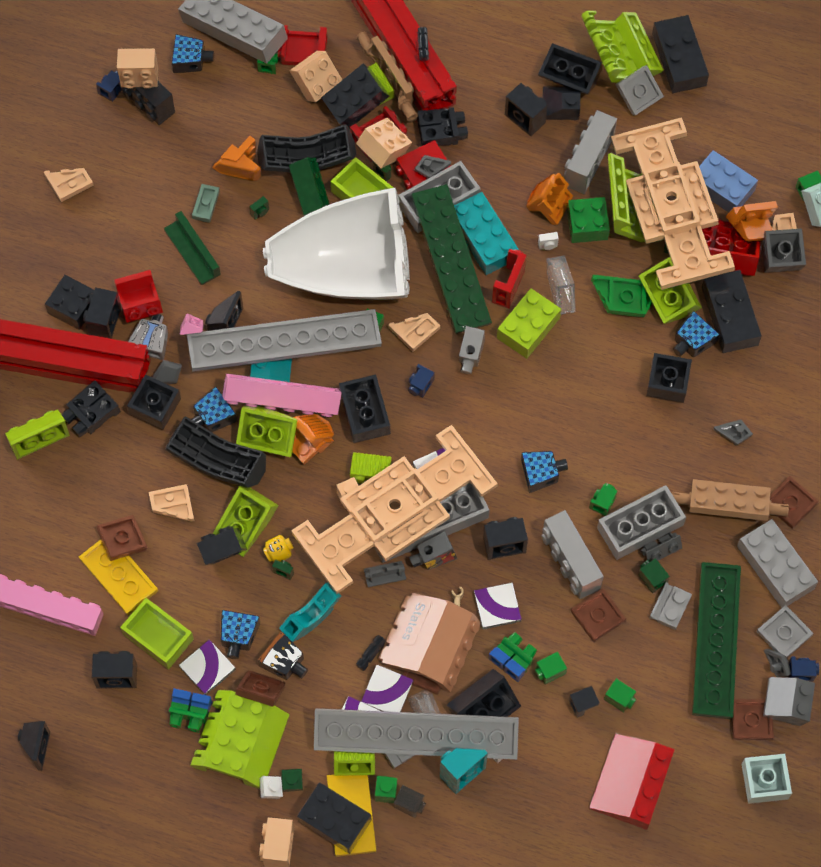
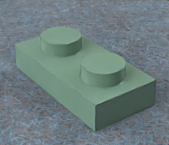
(205, 203)

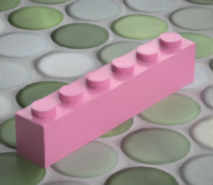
(281, 394)
(50, 606)

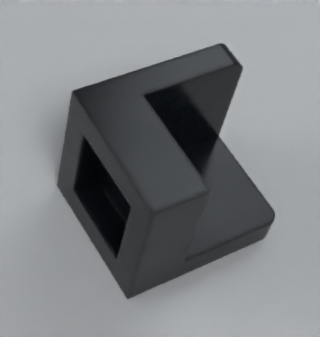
(583, 700)

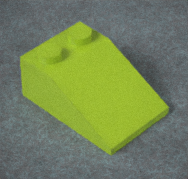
(266, 430)
(249, 513)

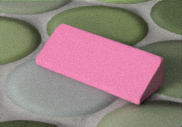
(191, 325)

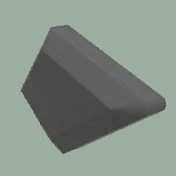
(431, 166)
(167, 372)
(734, 431)
(778, 663)

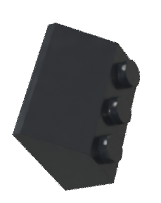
(570, 69)
(486, 697)

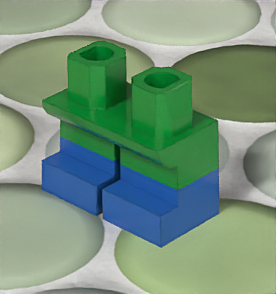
(512, 658)
(190, 708)

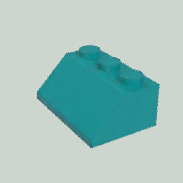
(273, 370)
(461, 767)

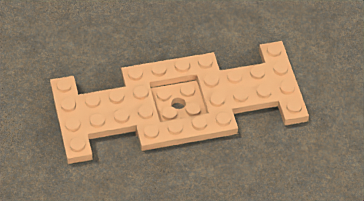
(680, 219)
(373, 519)

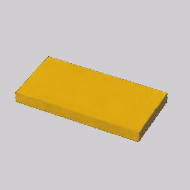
(119, 577)
(355, 789)

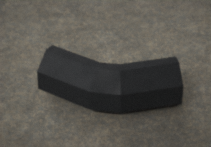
(328, 148)
(216, 455)

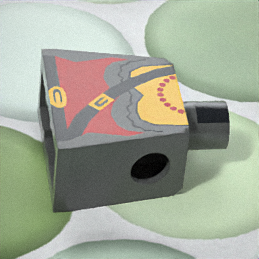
(434, 552)

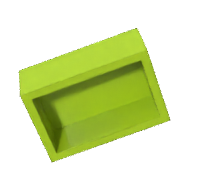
(357, 180)
(528, 323)
(157, 633)

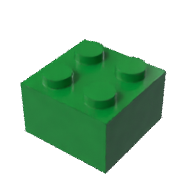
(588, 220)

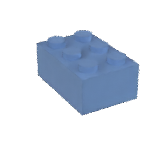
(726, 182)

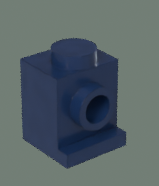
(109, 86)
(421, 381)
(803, 668)

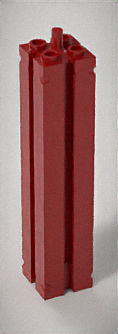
(399, 31)
(72, 356)

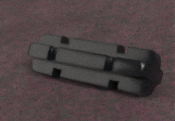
(423, 43)
(370, 652)

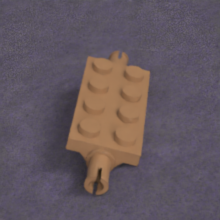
(403, 91)
(730, 500)

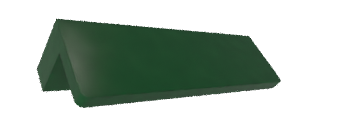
(309, 185)
(192, 249)

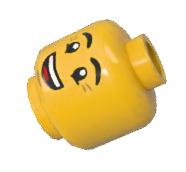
(278, 548)

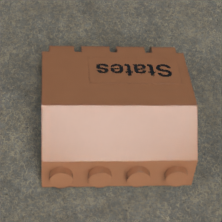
(430, 639)

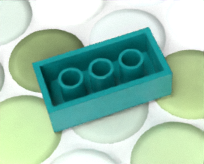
(484, 233)

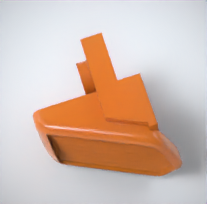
(239, 162)
(550, 198)
(752, 219)
(311, 436)

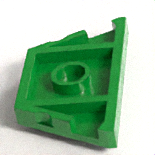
(622, 295)

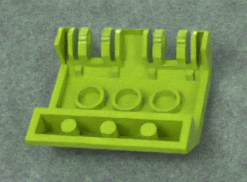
(621, 45)
(624, 214)
(240, 738)

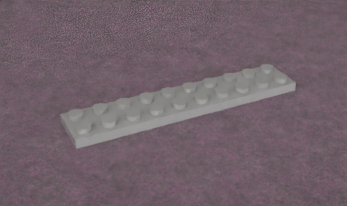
(283, 340)
(414, 733)

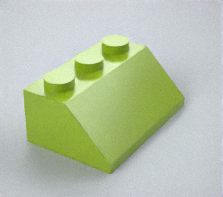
(672, 302)
(37, 433)

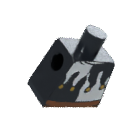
(283, 658)

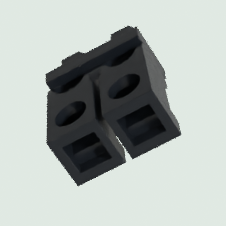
(441, 126)
(91, 409)

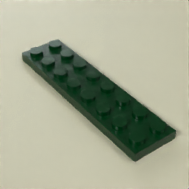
(451, 258)
(716, 640)

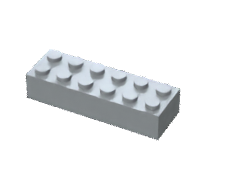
(235, 26)
(465, 509)

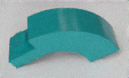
(311, 615)

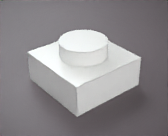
(548, 241)
(271, 787)

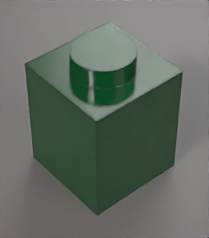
(653, 575)

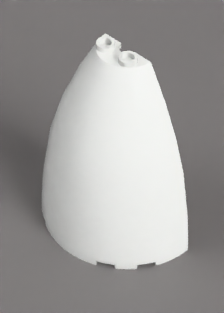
(345, 250)

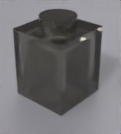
(409, 801)

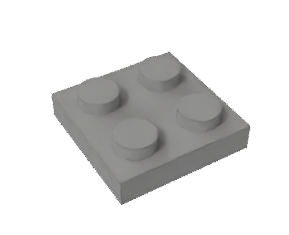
(639, 90)
(785, 632)

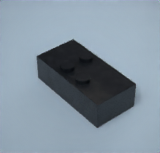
(680, 54)
(731, 311)

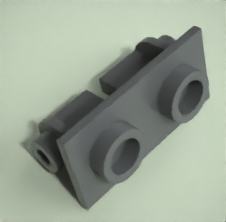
(669, 544)
(385, 574)

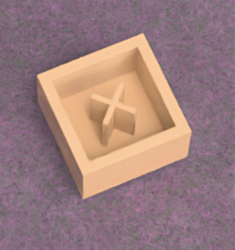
(137, 68)
(316, 75)
(383, 142)
(278, 842)

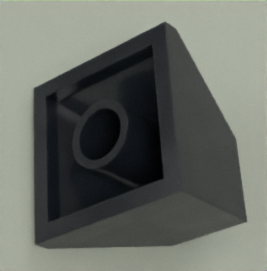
(562, 103)
(226, 313)
(34, 741)

